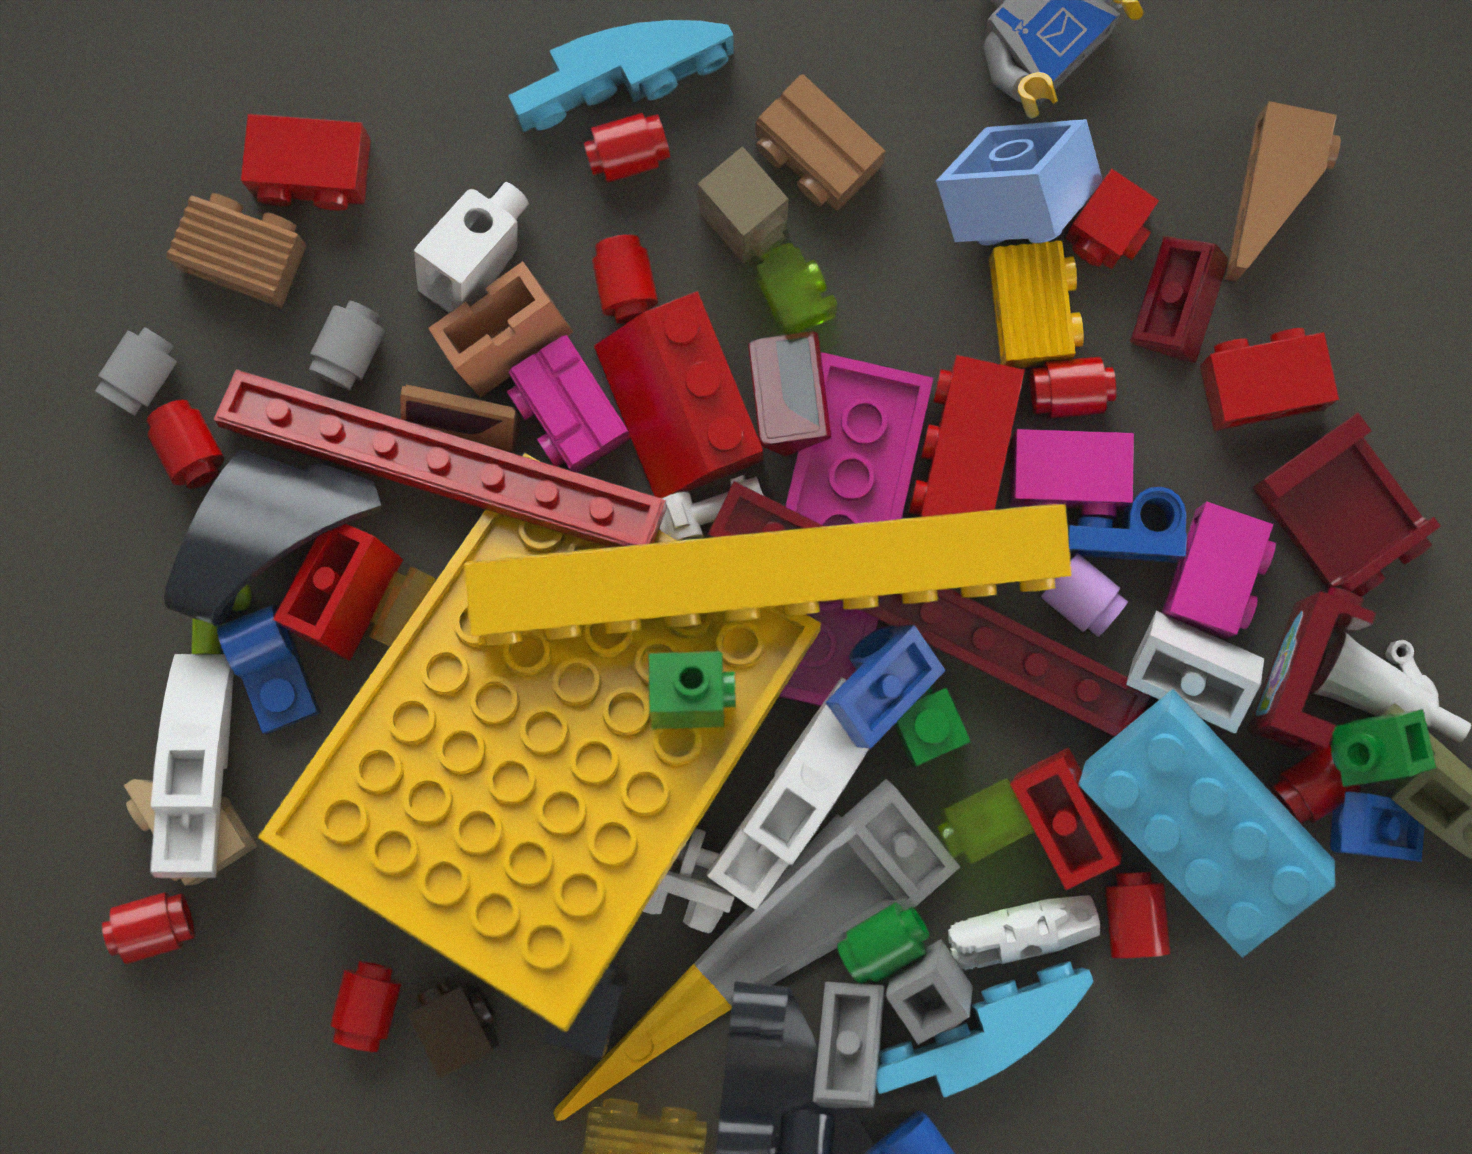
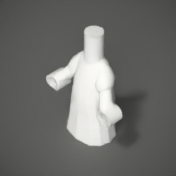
(1373, 685)

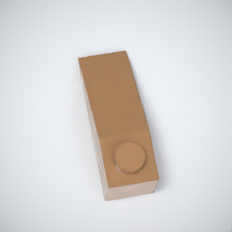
(1284, 162)

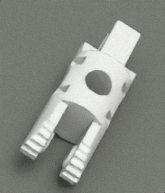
(1023, 931)

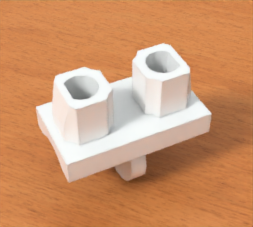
(689, 880)

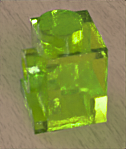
(794, 290)

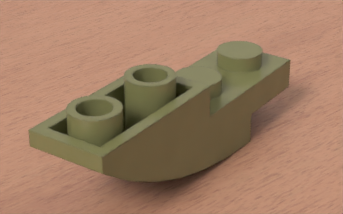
(1439, 796)

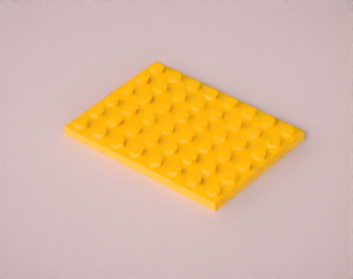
(519, 787)

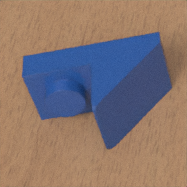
(1375, 828)

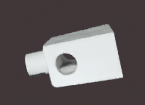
(469, 247)

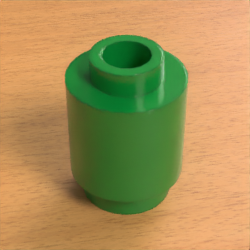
(883, 943)

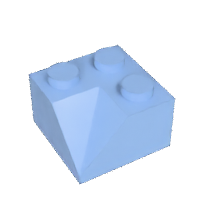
(1020, 182)

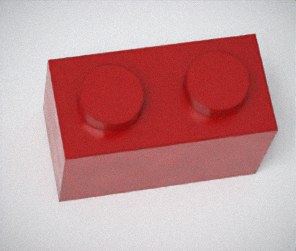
(305, 161)
(1268, 379)
(338, 589)
(1067, 819)

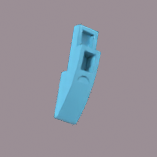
(640, 55)
(1009, 1027)

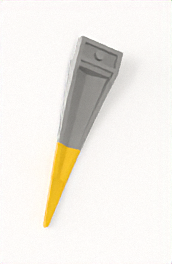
(838, 880)

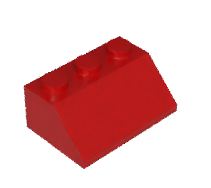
(678, 397)

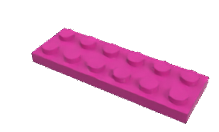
(853, 480)

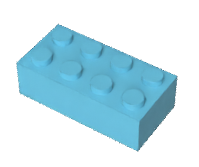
(1208, 823)

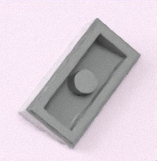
(849, 1045)

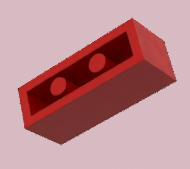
(970, 440)

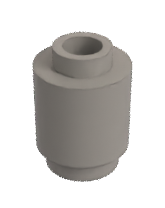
(346, 344)
(136, 370)

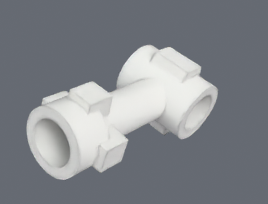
(684, 518)

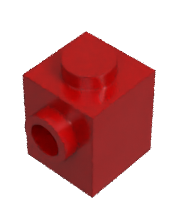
(1112, 222)

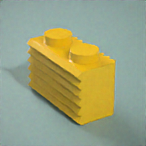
(1034, 304)

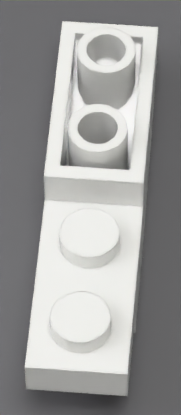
(191, 766)
(788, 809)

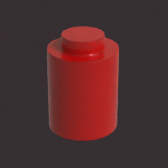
(1137, 916)

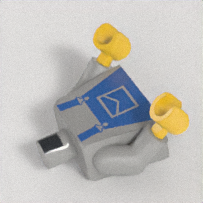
(1041, 42)

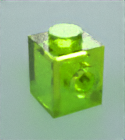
(984, 822)

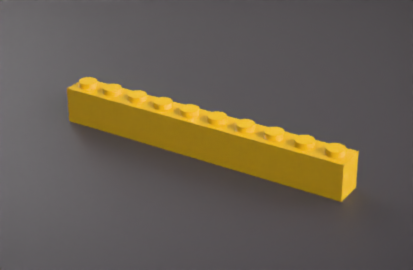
(767, 570)

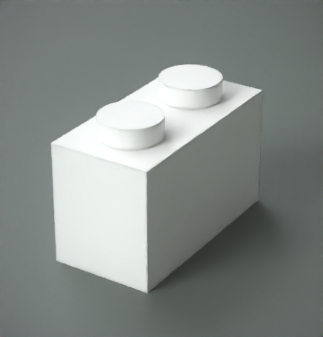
(1204, 670)

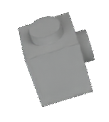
(930, 993)

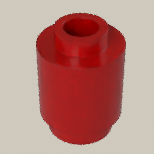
(627, 146)
(624, 277)
(1072, 387)
(184, 444)
(1312, 787)
(148, 927)
(365, 1006)

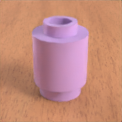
(1086, 597)

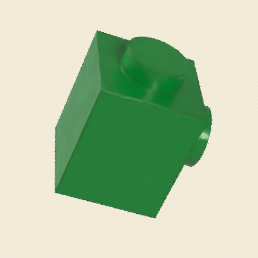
(689, 690)
(930, 727)
(1382, 748)

